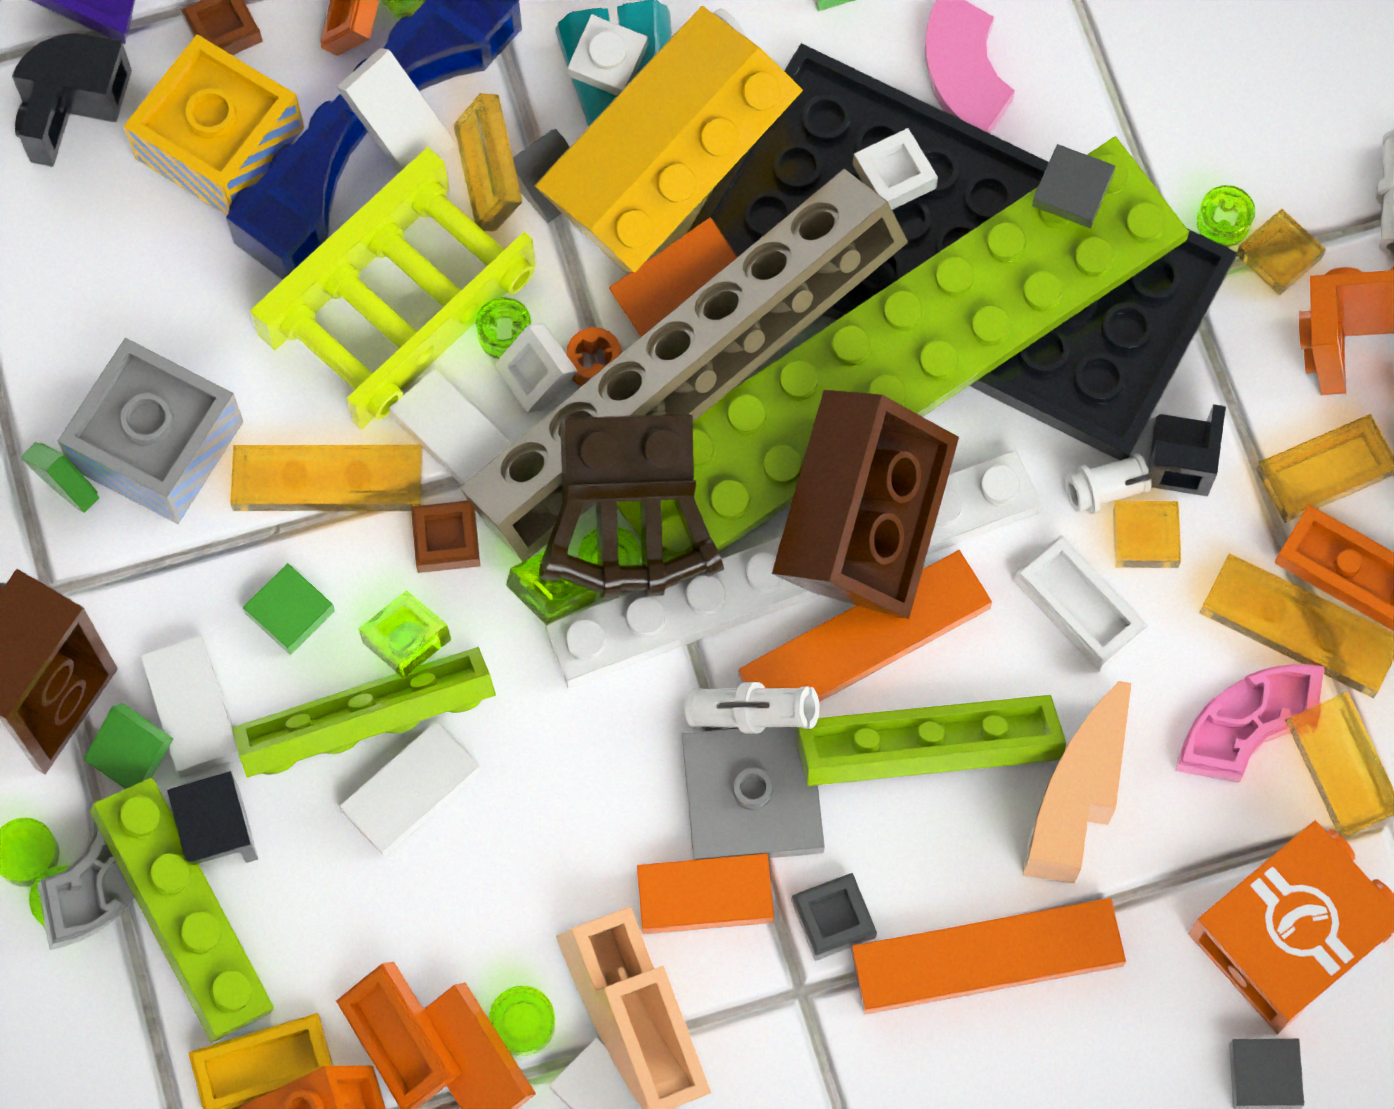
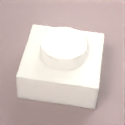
(607, 55)
(896, 169)
(535, 367)

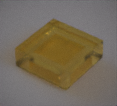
(1280, 251)
(1146, 534)

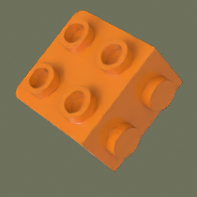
(1341, 306)

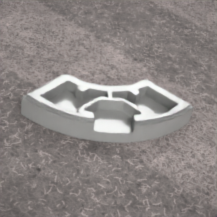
(84, 895)

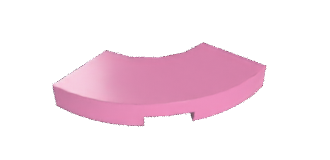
(960, 65)
(1246, 718)

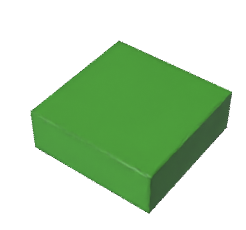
(289, 609)
(127, 747)

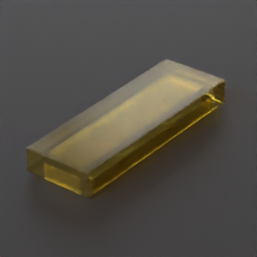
(326, 477)
(1300, 625)

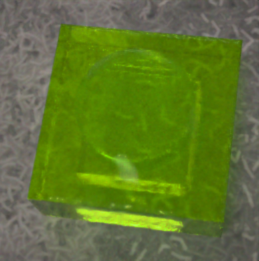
(546, 600)
(404, 634)

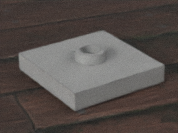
(750, 795)

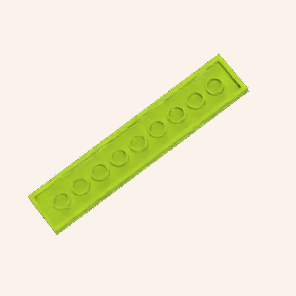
(918, 342)

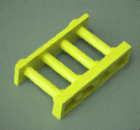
(378, 232)

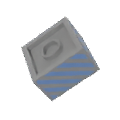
(151, 430)

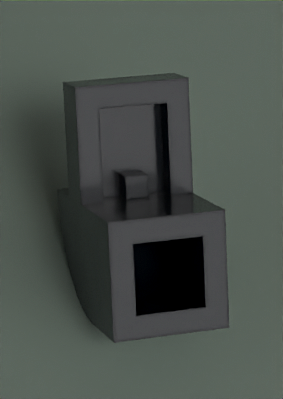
(64, 78)

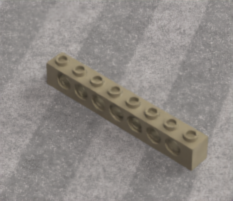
(699, 347)

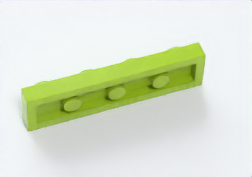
(361, 712)
(931, 740)
(181, 910)

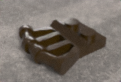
(621, 462)

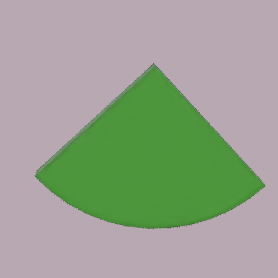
(61, 475)

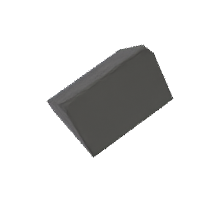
(533, 164)

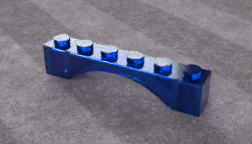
(292, 203)

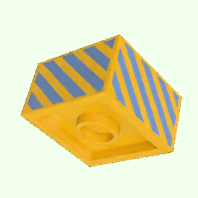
(213, 124)

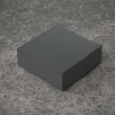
(1073, 186)
(833, 916)
(1266, 1073)

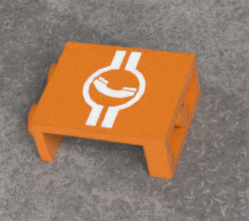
(1296, 924)

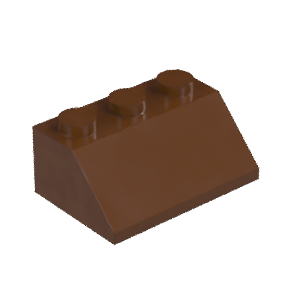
(866, 502)
(48, 667)

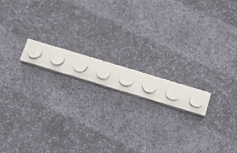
(643, 627)

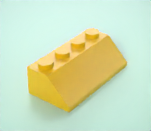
(668, 139)

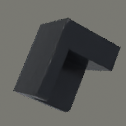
(1186, 452)
(212, 819)

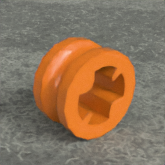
(590, 341)

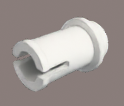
(1106, 483)

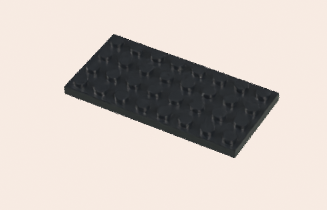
(1086, 377)

